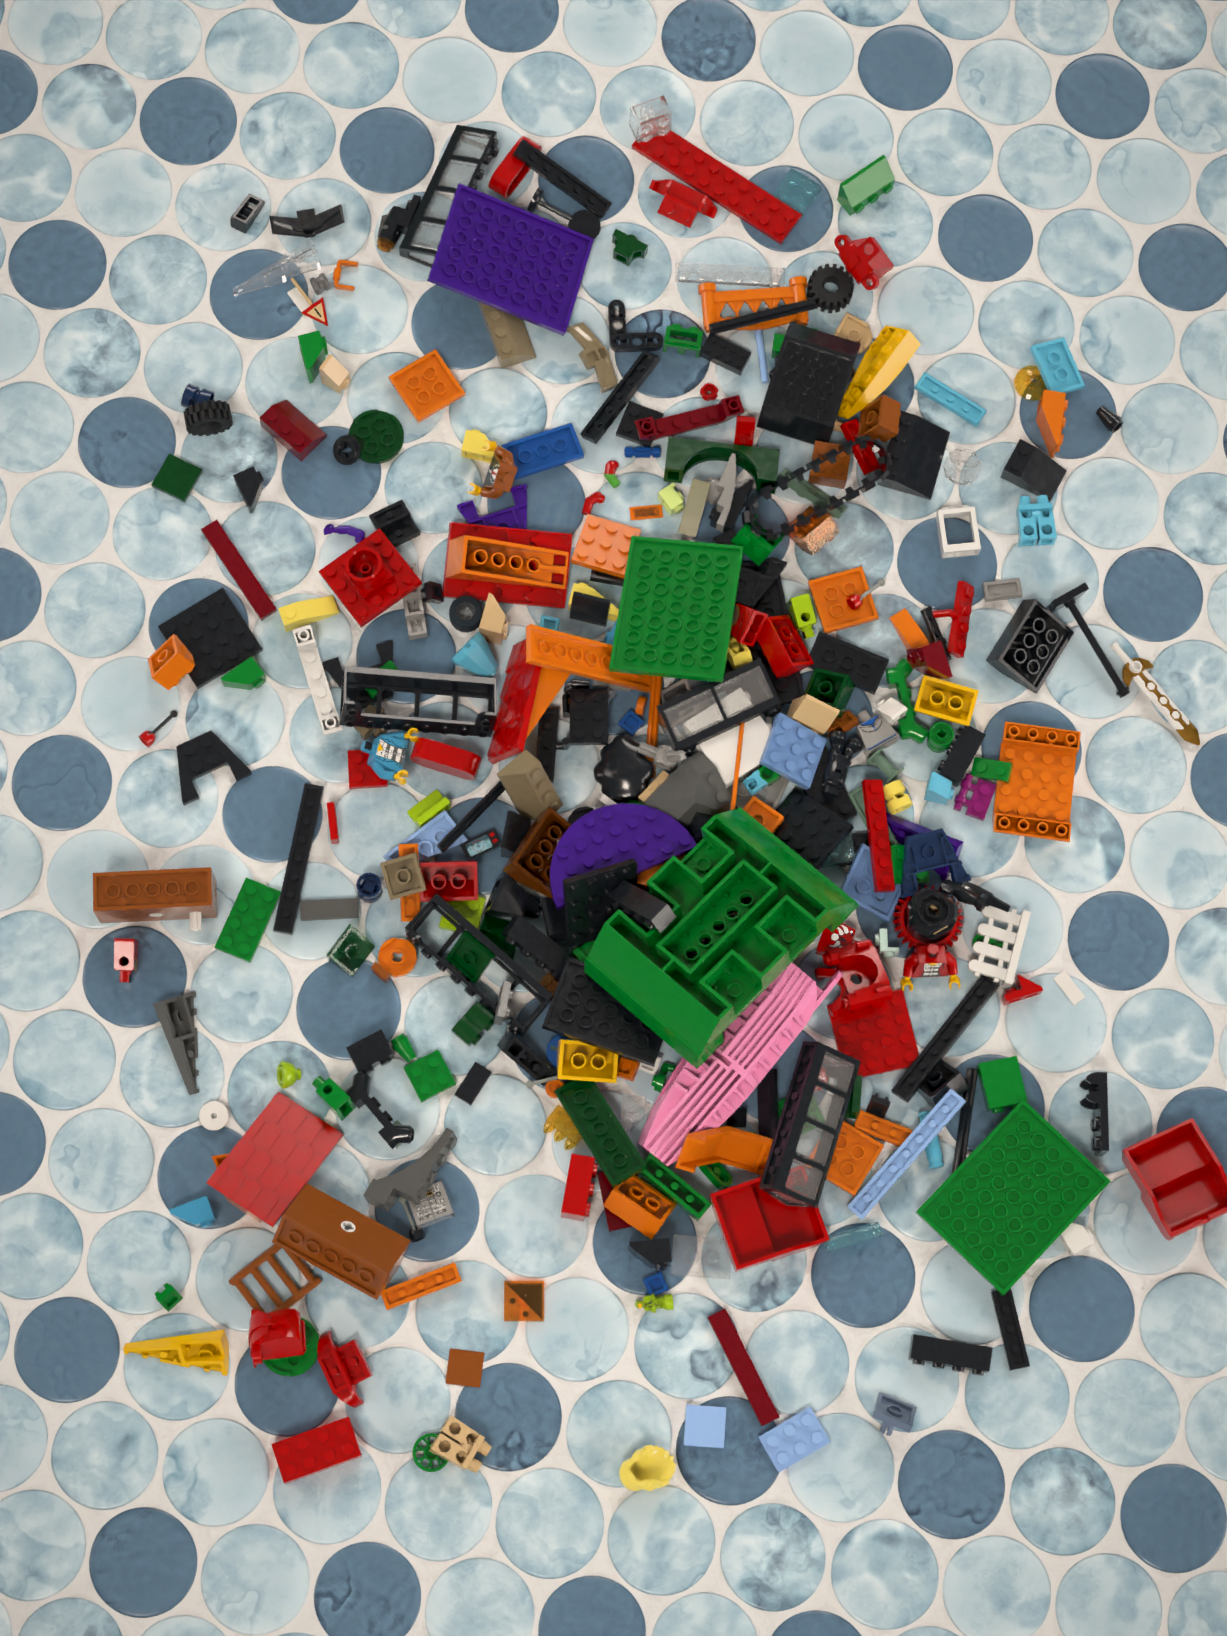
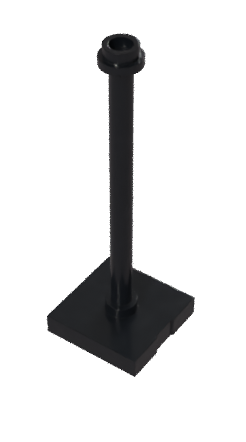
(1068, 600)

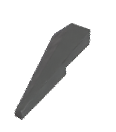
(178, 1025)

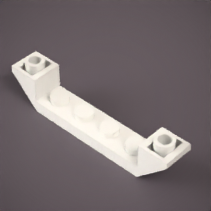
(317, 680)

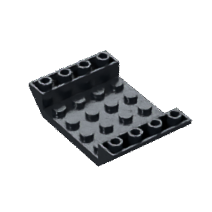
(808, 384)

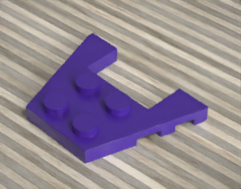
(510, 518)

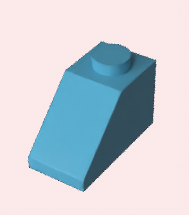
(938, 789)

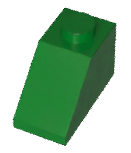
(244, 676)

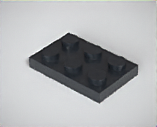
(589, 716)

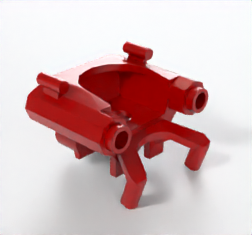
(858, 960)

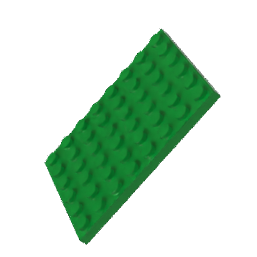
(676, 609)
(1012, 1197)

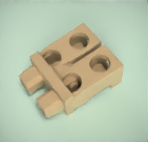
(463, 1449)

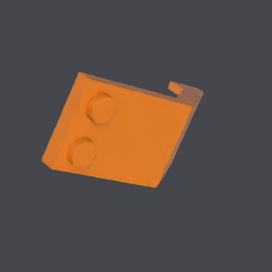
(725, 1146)

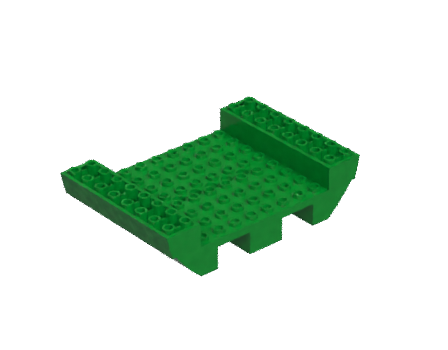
(699, 997)

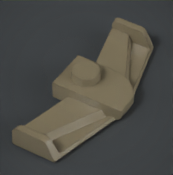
(594, 356)

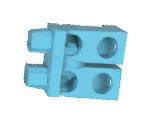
(1035, 522)

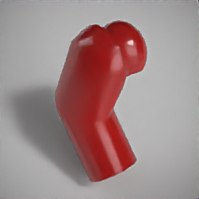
(594, 498)

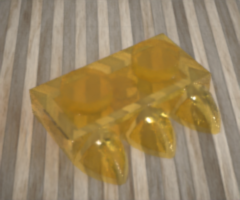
(564, 1128)

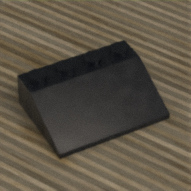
(915, 456)
(1030, 645)

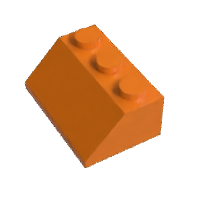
(640, 1206)

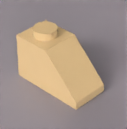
(334, 374)

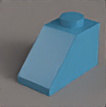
(195, 1212)

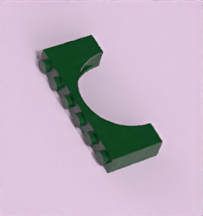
(686, 453)

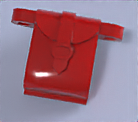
(863, 260)
(276, 1335)

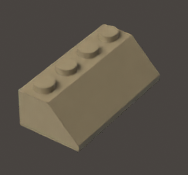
(507, 336)
(529, 786)

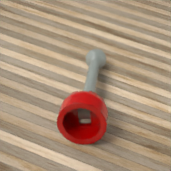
(855, 601)

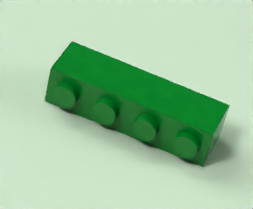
(675, 1188)

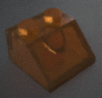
(814, 534)

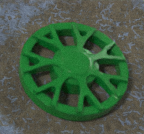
(427, 1454)

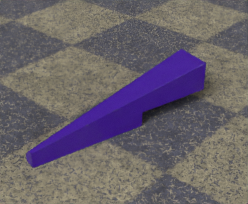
(902, 828)

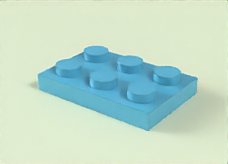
(1057, 366)

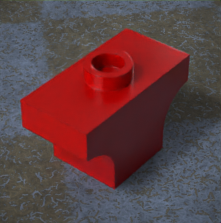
(744, 430)

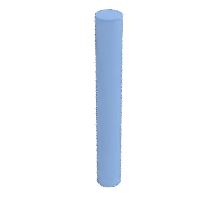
(761, 356)

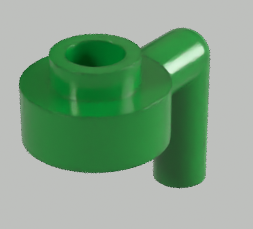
(659, 1080)

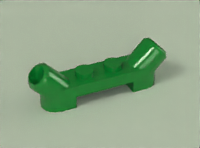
(907, 727)

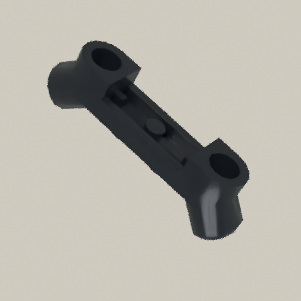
(390, 1133)

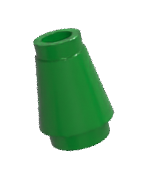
(403, 1047)

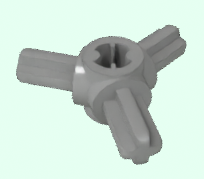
(663, 756)

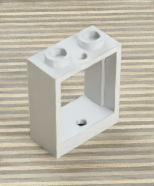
(962, 549)

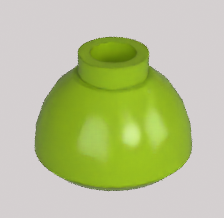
(287, 1074)

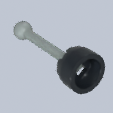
(529, 1084)
(414, 1234)

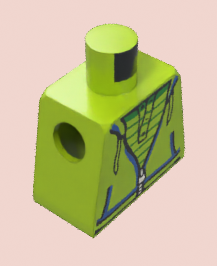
(802, 607)

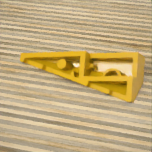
(202, 1350)

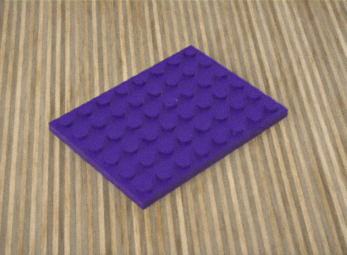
(510, 259)

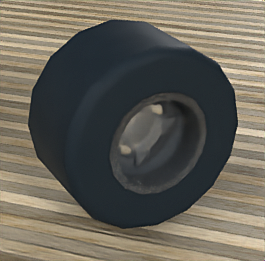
(462, 608)

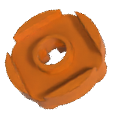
(398, 946)

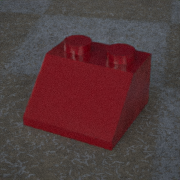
(930, 660)

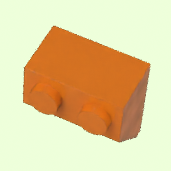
(170, 662)

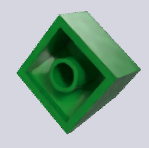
(313, 353)

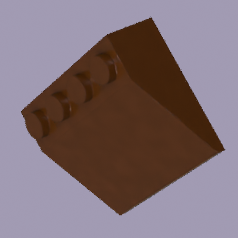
(533, 856)

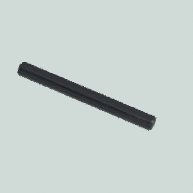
(762, 316)
(471, 817)
(965, 1119)

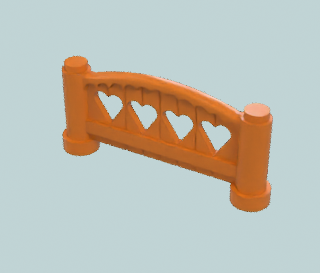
(715, 301)

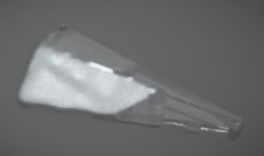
(296, 262)

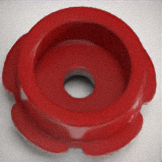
(709, 387)

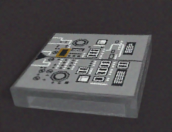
(433, 1207)

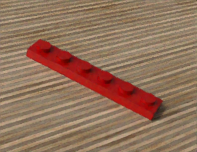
(878, 836)

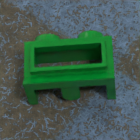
(682, 345)

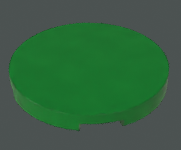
(299, 1364)

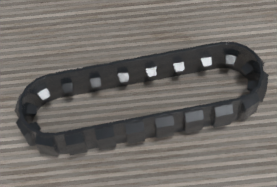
(877, 447)

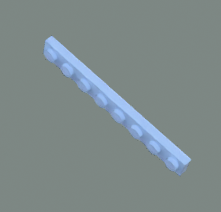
(906, 1154)

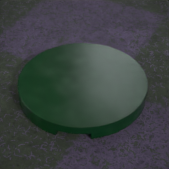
(378, 436)

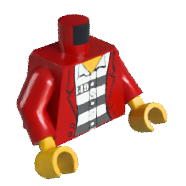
(930, 962)

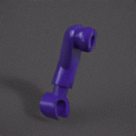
(345, 529)

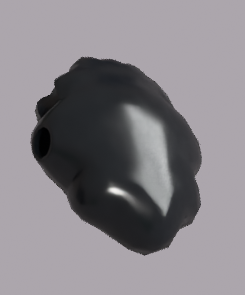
(623, 770)

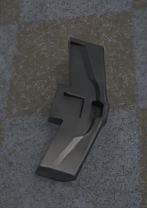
(307, 223)

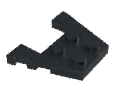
(754, 584)
(359, 695)
(201, 757)

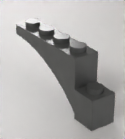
(413, 1180)

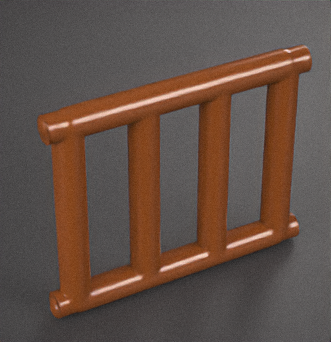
(252, 1268)

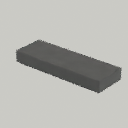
(329, 909)

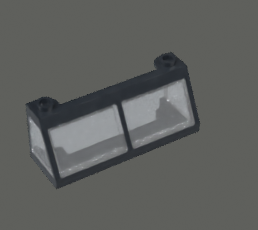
(718, 707)

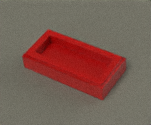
(332, 823)

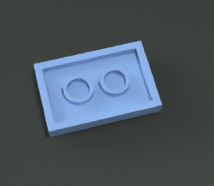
(794, 1439)

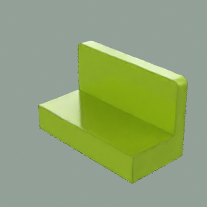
(428, 808)

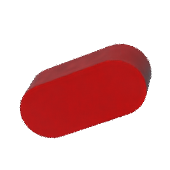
(510, 172)
(445, 758)

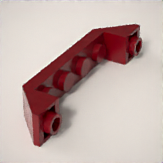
(689, 421)

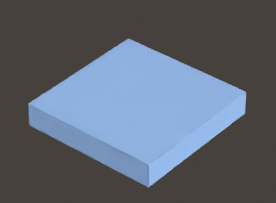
(704, 1426)

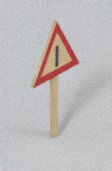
(315, 311)

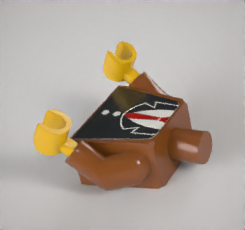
(499, 475)

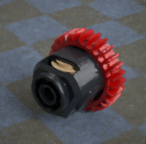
(928, 918)

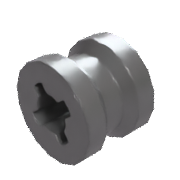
(320, 284)

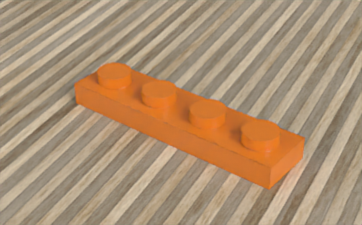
(409, 904)
(421, 1286)

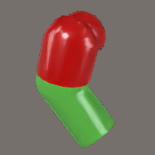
(609, 473)

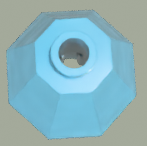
(476, 657)

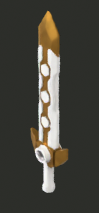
(1136, 671)

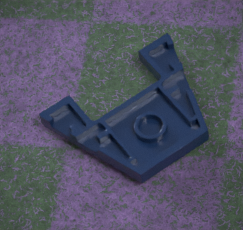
(925, 853)

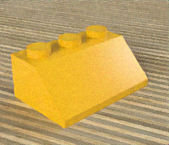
(946, 700)
(585, 1062)

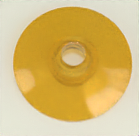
(1026, 387)

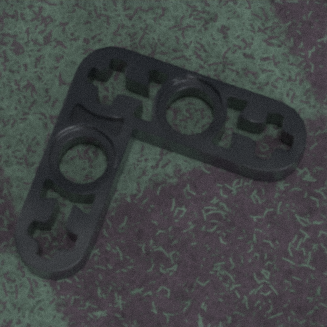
(622, 335)

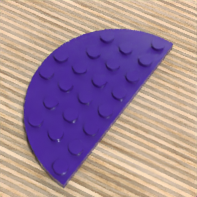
(613, 836)

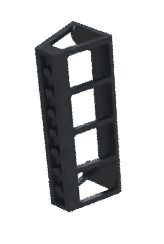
(418, 683)
(502, 959)

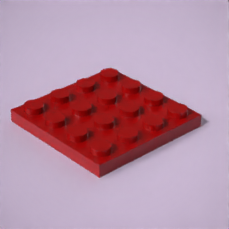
(876, 1035)

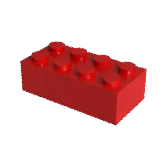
(316, 1450)

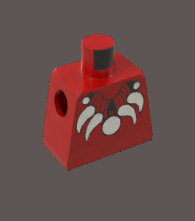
(839, 938)

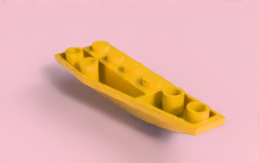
(878, 368)

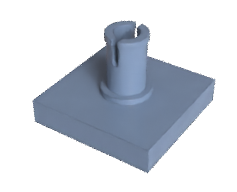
(893, 1414)

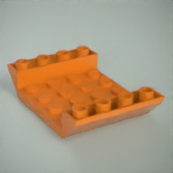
(1040, 782)

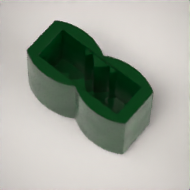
(473, 1024)

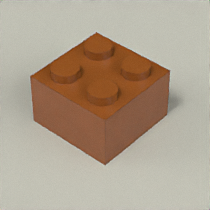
(880, 419)
(830, 474)

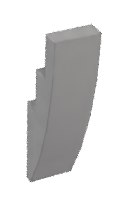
(726, 488)
(414, 612)

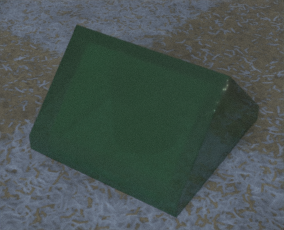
(350, 951)

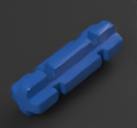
(642, 452)

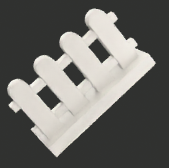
(1006, 936)

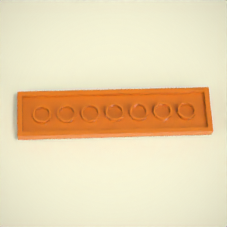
(578, 657)

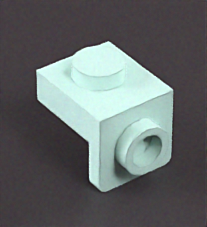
(881, 941)

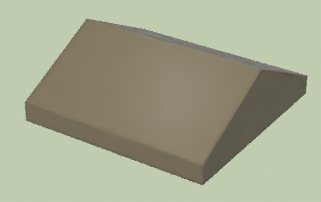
(403, 876)

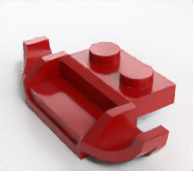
(682, 202)
(343, 1368)

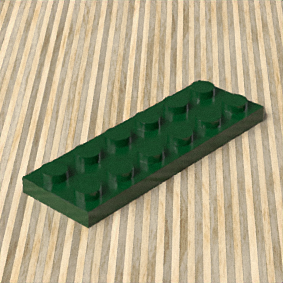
(600, 1130)

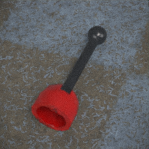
(148, 737)

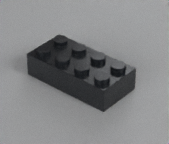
(725, 354)

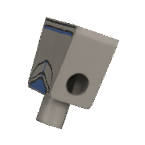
(875, 733)

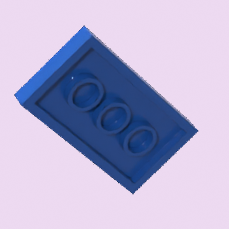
(545, 450)

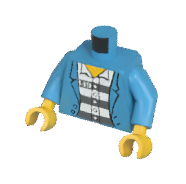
(388, 754)

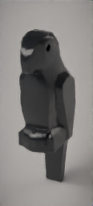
(972, 895)

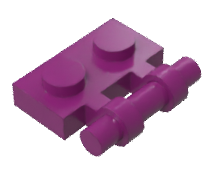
(980, 800)

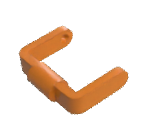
(337, 273)

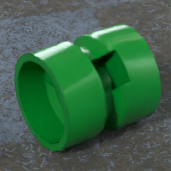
(940, 737)

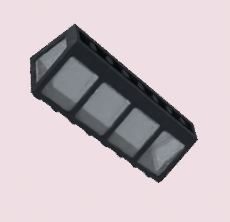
(461, 163)
(809, 1125)

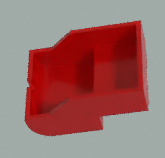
(1178, 1178)
(763, 1228)

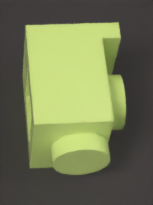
(671, 500)

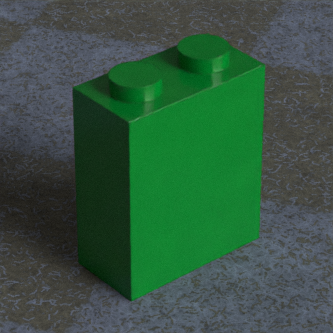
(1001, 1084)

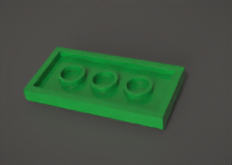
(248, 920)

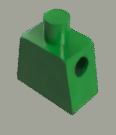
(333, 1097)

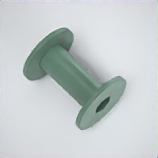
(881, 762)

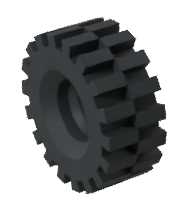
(827, 300)
(208, 418)

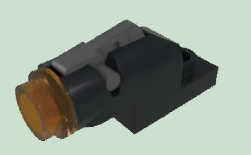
(396, 223)

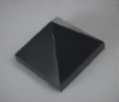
(738, 1118)

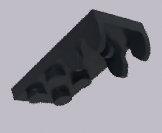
(1098, 1102)

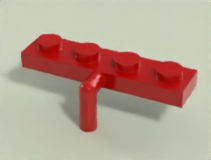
(960, 618)

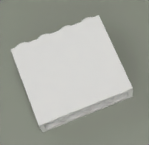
(723, 749)

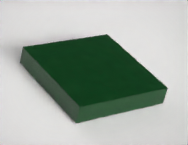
(176, 478)
(470, 956)

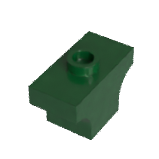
(627, 247)

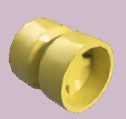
(896, 798)

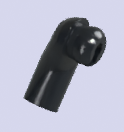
(576, 684)

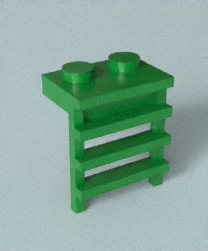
(754, 547)

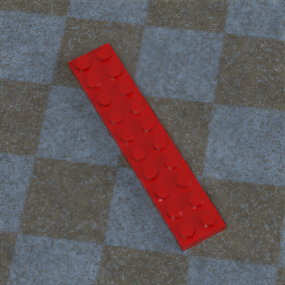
(720, 184)

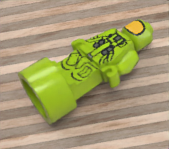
(652, 1303)

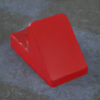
(1025, 990)

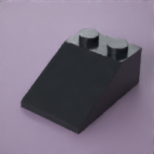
(1033, 470)

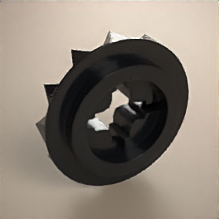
(341, 444)

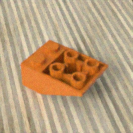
(1051, 419)

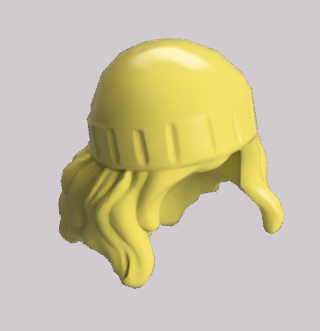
(647, 1469)

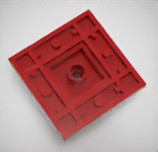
(370, 577)

